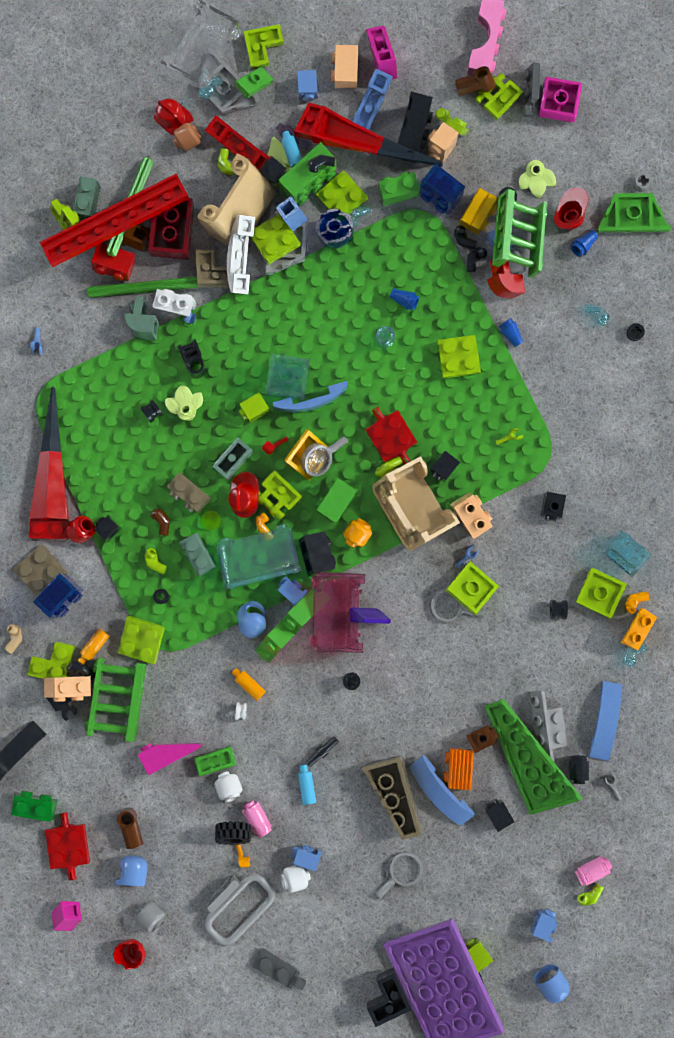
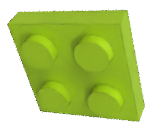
(342, 194)
(274, 239)
(459, 356)
(472, 588)
(600, 593)
(141, 640)

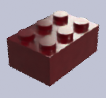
(172, 232)

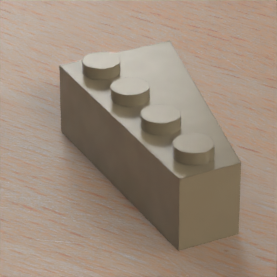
(394, 791)

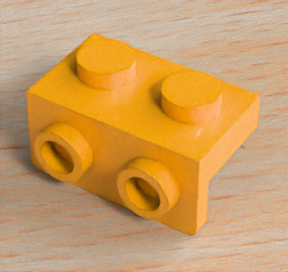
(638, 629)

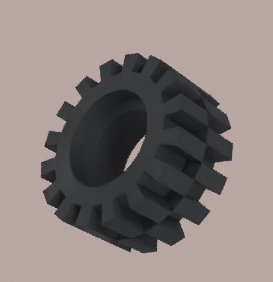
(233, 833)

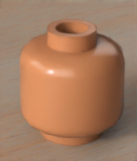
(187, 137)

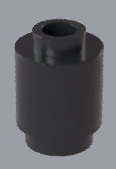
(579, 769)

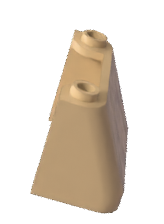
(248, 197)
(412, 505)

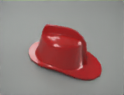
(171, 115)
(571, 209)
(244, 494)

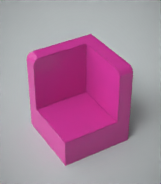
(66, 916)

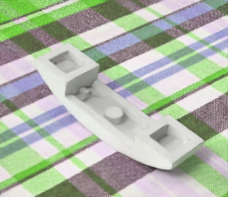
(237, 254)

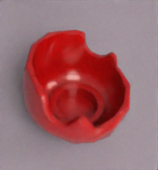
(123, 956)

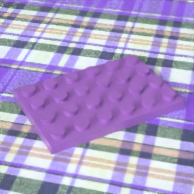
(443, 983)

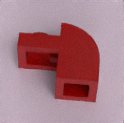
(505, 284)

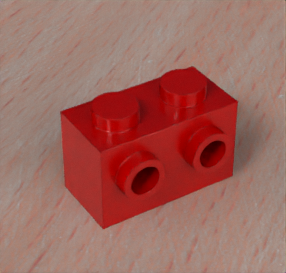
(118, 267)

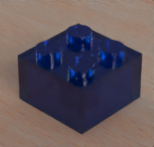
(441, 189)
(58, 596)

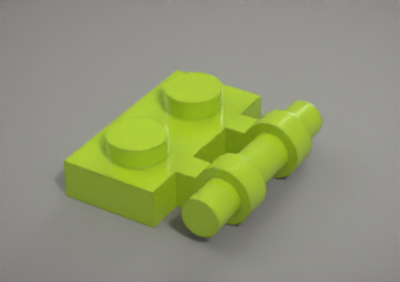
(502, 100)
(456, 123)
(281, 491)

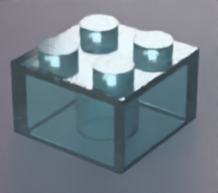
(287, 377)

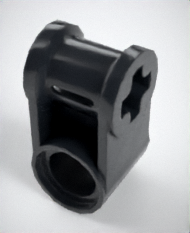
(192, 355)

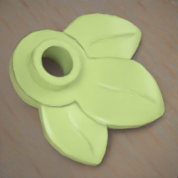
(537, 181)
(184, 400)

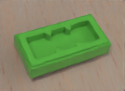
(253, 82)
(215, 761)

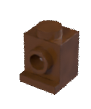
(137, 237)
(474, 738)

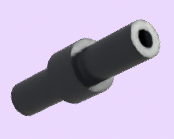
(322, 751)

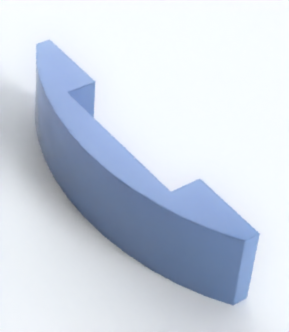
(373, 99)
(287, 405)
(606, 721)
(438, 793)

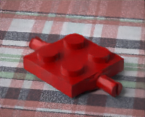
(391, 436)
(67, 846)

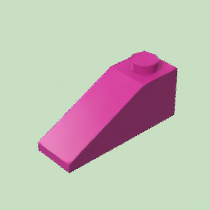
(382, 51)
(161, 755)

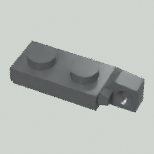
(531, 91)
(279, 970)

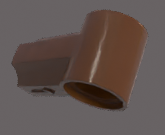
(480, 80)
(130, 830)

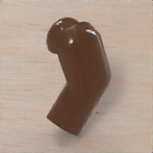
(164, 521)

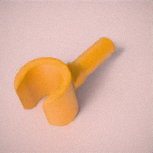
(243, 861)

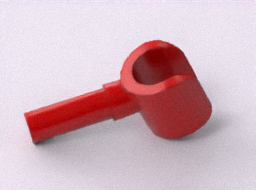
(269, 448)

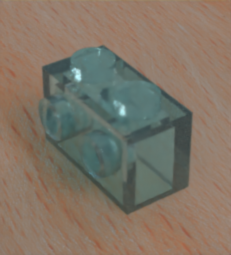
(627, 553)

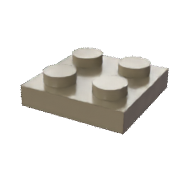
(39, 569)

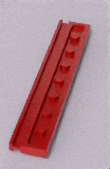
(114, 220)

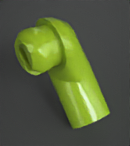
(223, 163)
(388, 467)
(152, 561)
(591, 897)

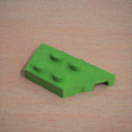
(633, 214)

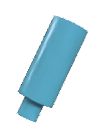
(291, 148)
(306, 785)

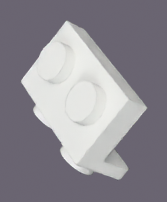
(174, 303)

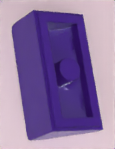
(368, 615)

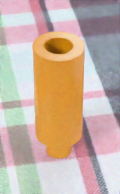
(93, 646)
(248, 684)

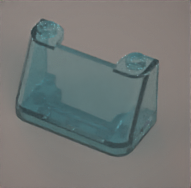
(258, 557)

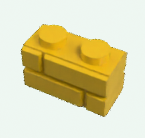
(478, 211)

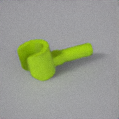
(511, 436)

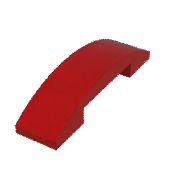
(235, 142)

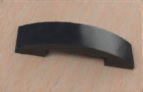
(19, 747)

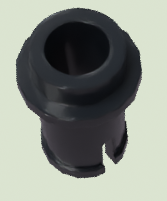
(156, 596)

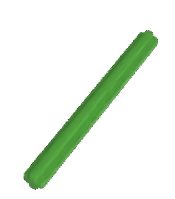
(137, 186)
(141, 287)

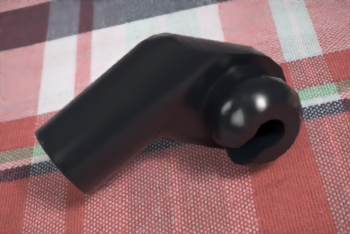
(320, 160)
(462, 239)
(473, 257)

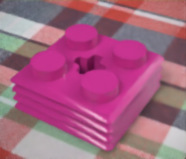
(568, 92)

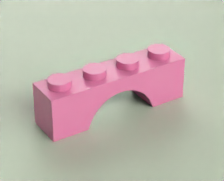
(489, 17)

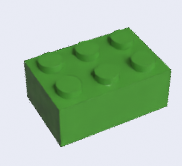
(301, 182)

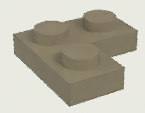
(206, 272)

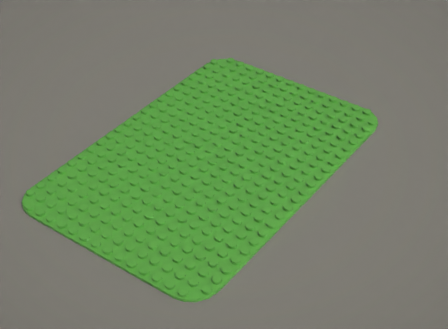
(313, 312)

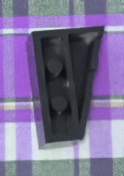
(415, 122)

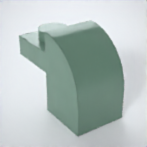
(142, 325)

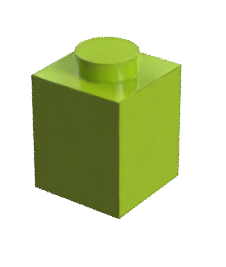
(253, 408)
(478, 954)

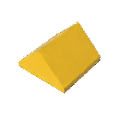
(293, 459)

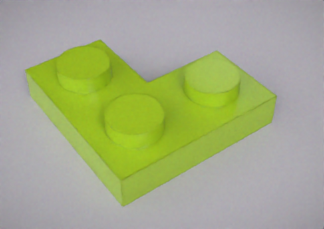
(258, 40)
(63, 214)
(55, 667)

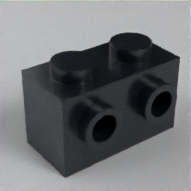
(317, 553)

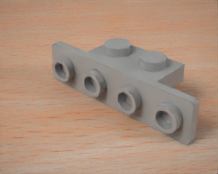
(547, 723)

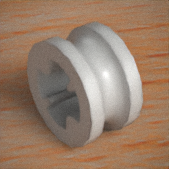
(646, 177)

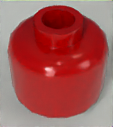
(80, 529)

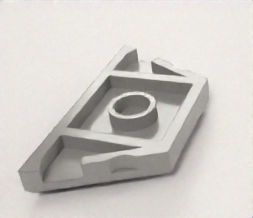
(227, 97)
(295, 256)

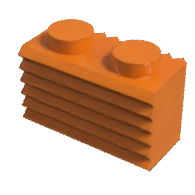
(459, 768)

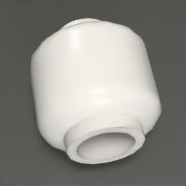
(228, 787)
(295, 878)

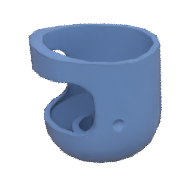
(251, 624)
(133, 871)
(556, 988)

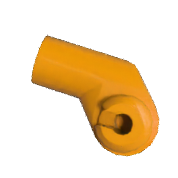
(260, 522)

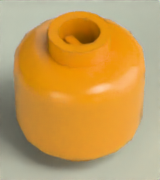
(357, 533)

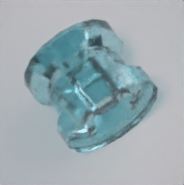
(384, 340)

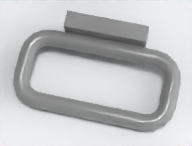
(225, 896)

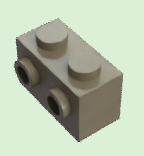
(189, 493)

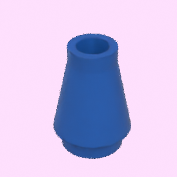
(582, 244)
(405, 298)
(511, 332)

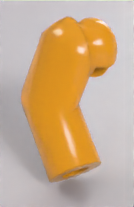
(633, 601)

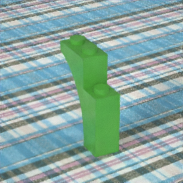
(287, 628)

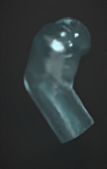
(206, 92)
(359, 211)
(600, 312)
(631, 655)

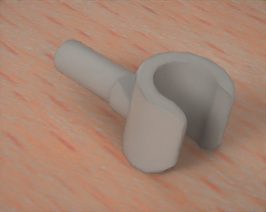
(613, 787)

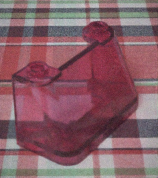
(331, 612)

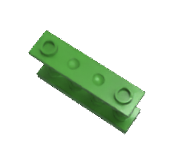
(504, 237)
(131, 711)

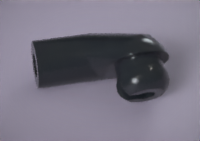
(82, 668)

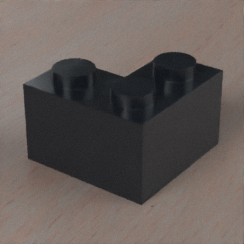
(392, 1002)

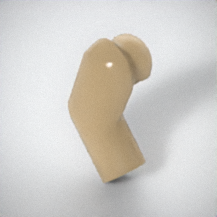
(15, 636)

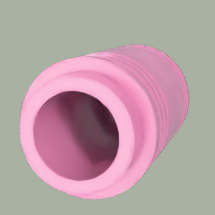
(257, 818)
(593, 870)

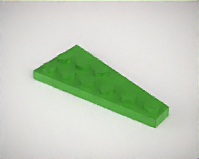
(534, 771)

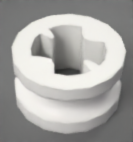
(241, 711)

